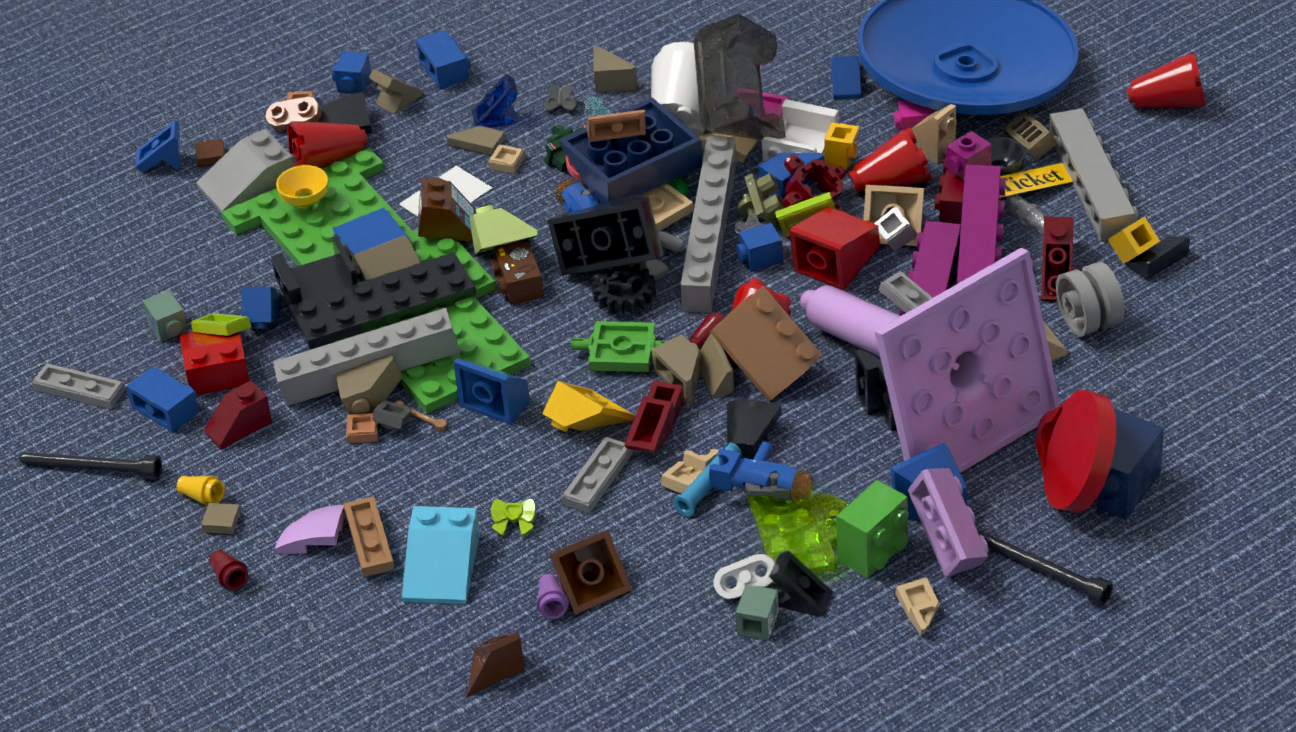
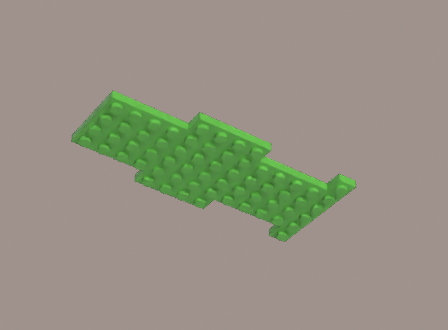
(308, 236)

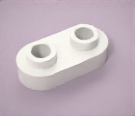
(745, 573)

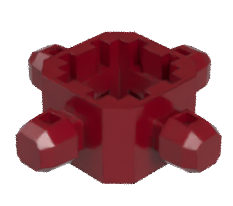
(827, 177)

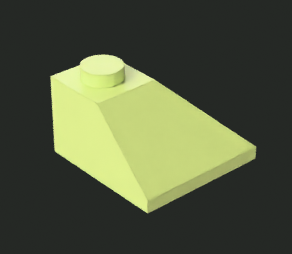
(497, 228)

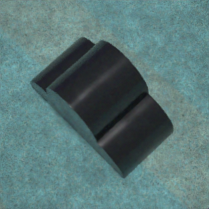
(606, 235)

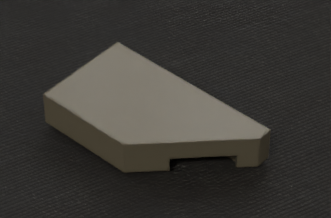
(477, 139)

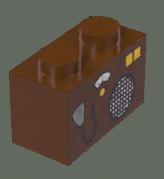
(517, 272)

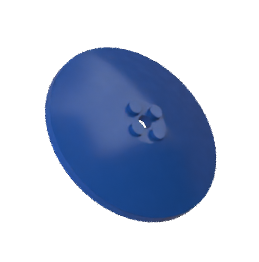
(968, 53)

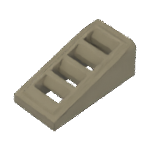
(1038, 146)

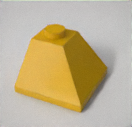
(582, 408)

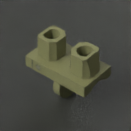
(758, 199)

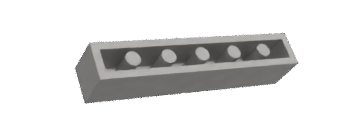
(1092, 173)
(410, 342)

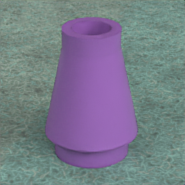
(551, 598)

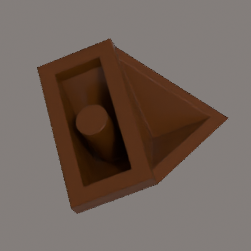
(495, 661)

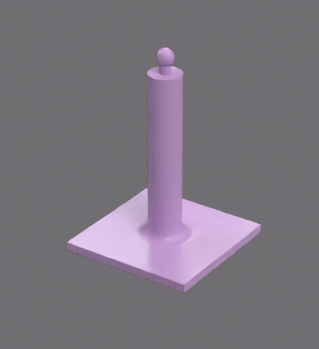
(959, 366)

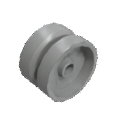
(1090, 299)

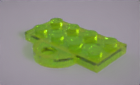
(799, 527)

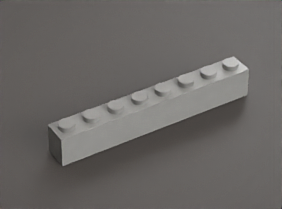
(708, 225)

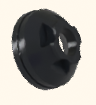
(1006, 153)

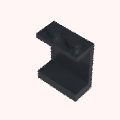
(317, 276)

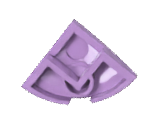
(314, 528)

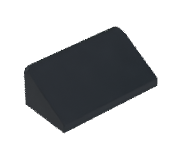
(1160, 256)

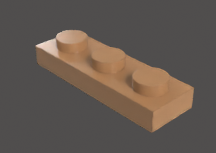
(368, 536)

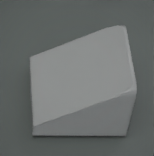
(895, 229)

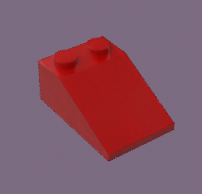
(213, 361)

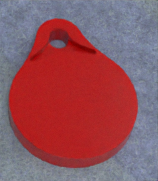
(1076, 449)

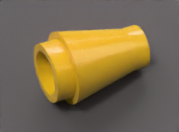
(202, 488)

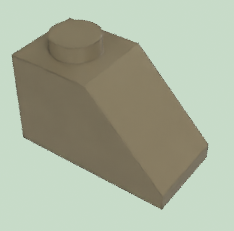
(678, 364)
(368, 384)

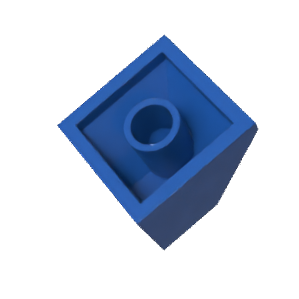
(490, 391)
(907, 471)

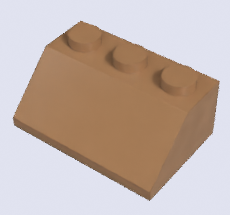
(765, 343)

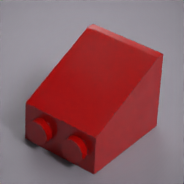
(833, 246)

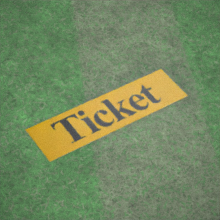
(1036, 179)

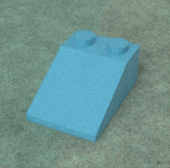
(440, 554)

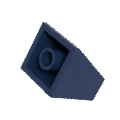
(1134, 464)

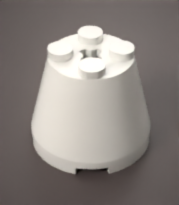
(676, 83)

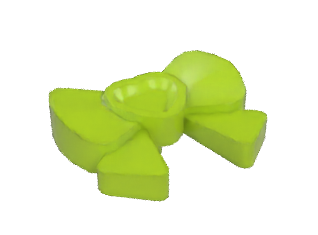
(513, 512)

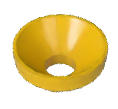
(299, 181)

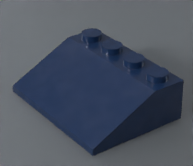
(638, 162)

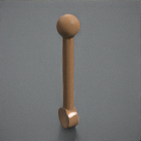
(440, 424)

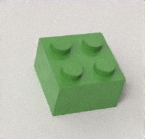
(872, 529)

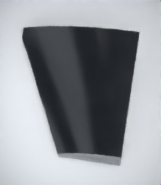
(750, 423)

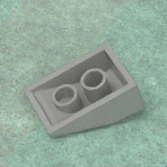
(245, 171)

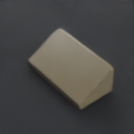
(386, 258)
(716, 368)

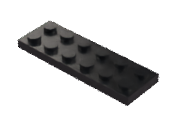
(382, 300)

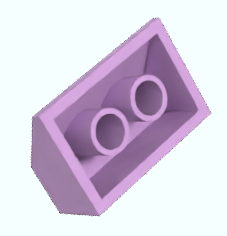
(948, 521)

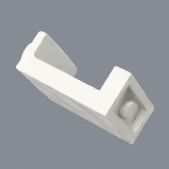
(804, 129)

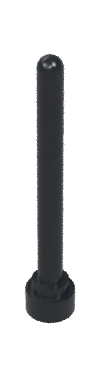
(147, 467)
(1097, 589)

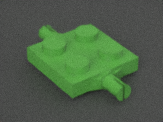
(619, 346)

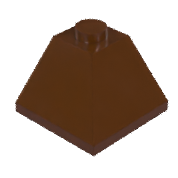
(590, 571)

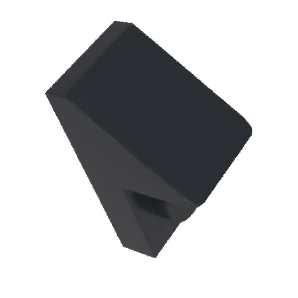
(800, 587)

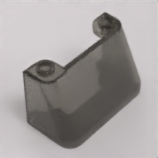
(730, 78)

